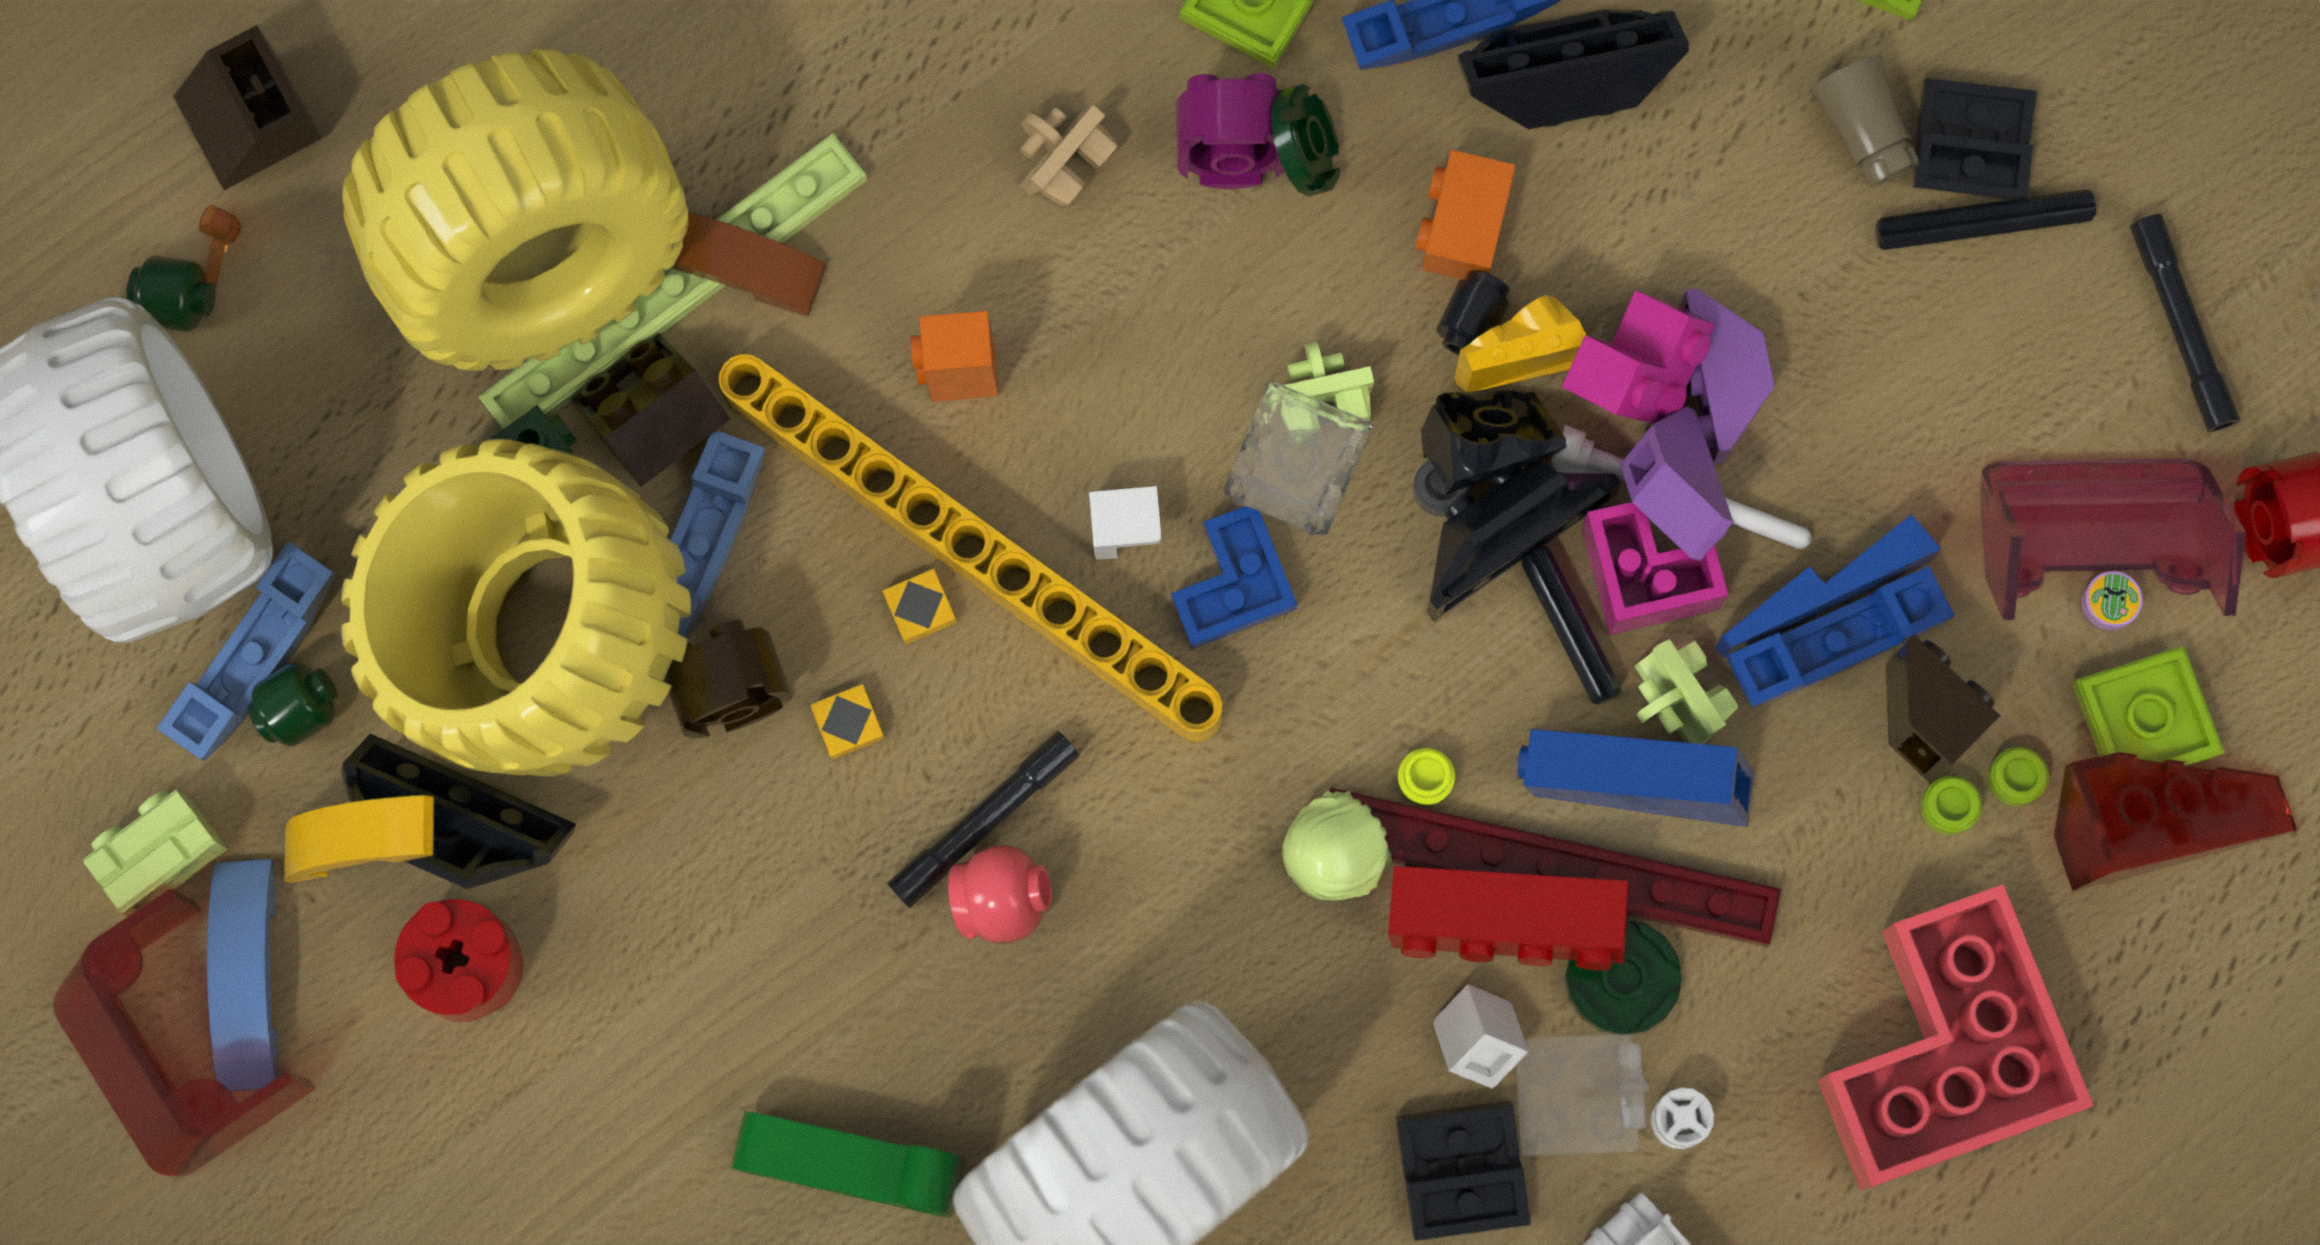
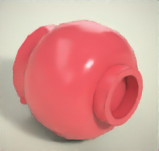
(999, 895)

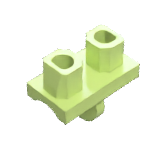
(1347, 389)
(1677, 695)

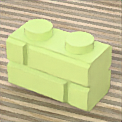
(153, 851)

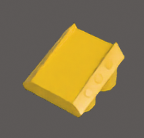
(1530, 345)

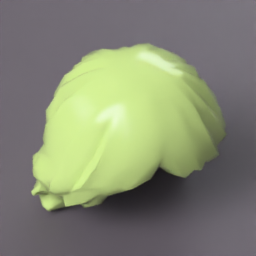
(1336, 848)

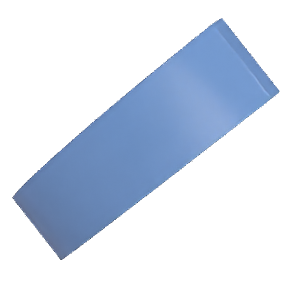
(714, 516)
(257, 648)
(241, 974)

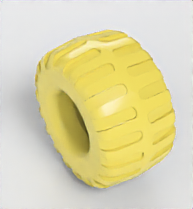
(514, 209)
(436, 584)

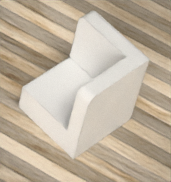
(1124, 519)
(1480, 1036)

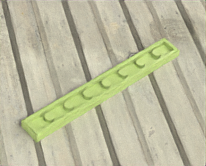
(773, 211)

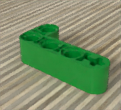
(848, 1164)

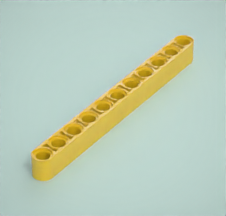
(957, 522)

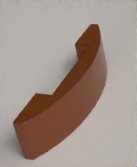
(750, 263)

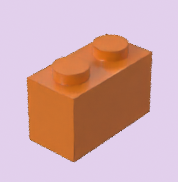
(1467, 215)
(956, 356)

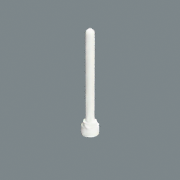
(1582, 454)

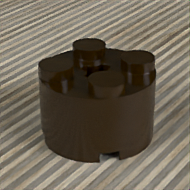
(727, 680)

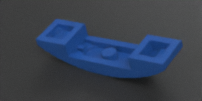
(1422, 28)
(1840, 638)

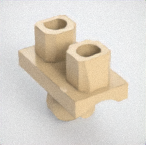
(1082, 135)

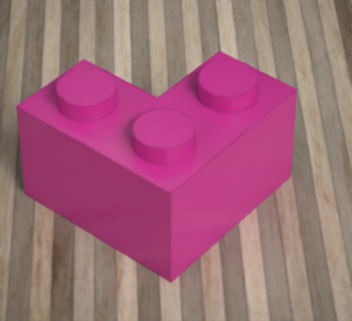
(1646, 363)
(1638, 582)

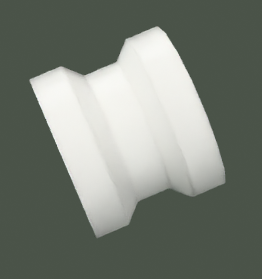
(1688, 1110)

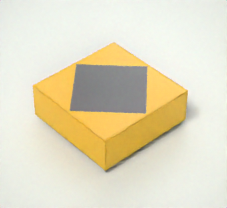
(919, 606)
(847, 722)

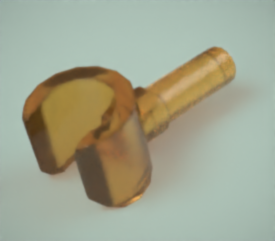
(224, 230)

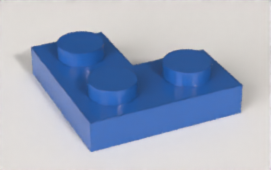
(1247, 590)

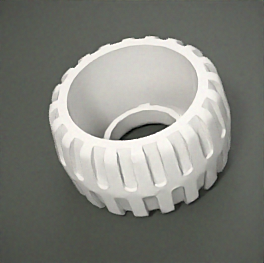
(125, 473)
(1143, 1146)

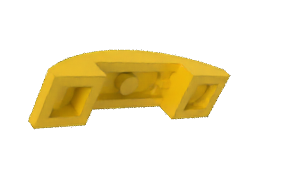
(357, 834)

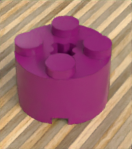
(1227, 130)

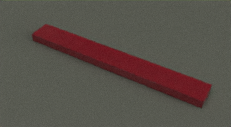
(1655, 888)

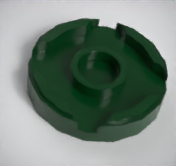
(1305, 140)
(1631, 994)

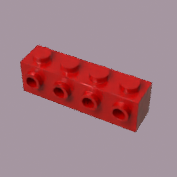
(1508, 916)

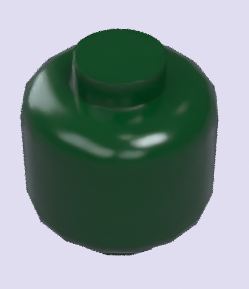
(172, 292)
(292, 704)

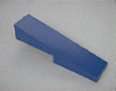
(1806, 595)

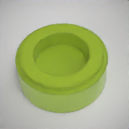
(2018, 776)
(1951, 805)

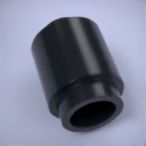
(1472, 310)

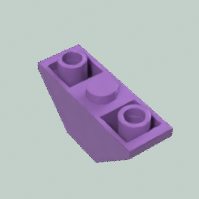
(1732, 377)
(1678, 484)

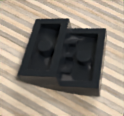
(1974, 139)
(1463, 1170)

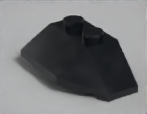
(1574, 65)
(1508, 522)
(476, 828)

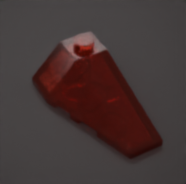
(2146, 815)

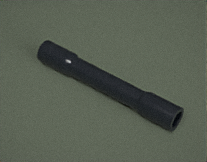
(2206, 380)
(935, 862)

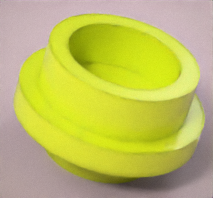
(1426, 776)

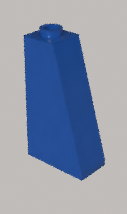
(1639, 775)

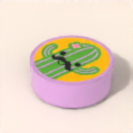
(2111, 600)

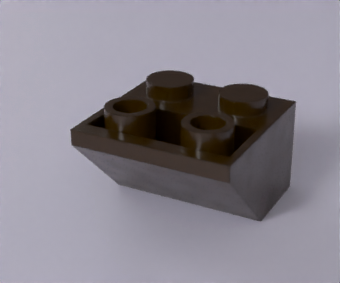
(244, 108)
(650, 408)
(1932, 709)

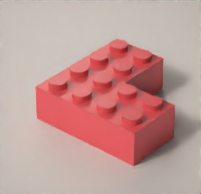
(1987, 1055)

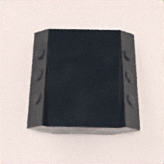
(1487, 436)

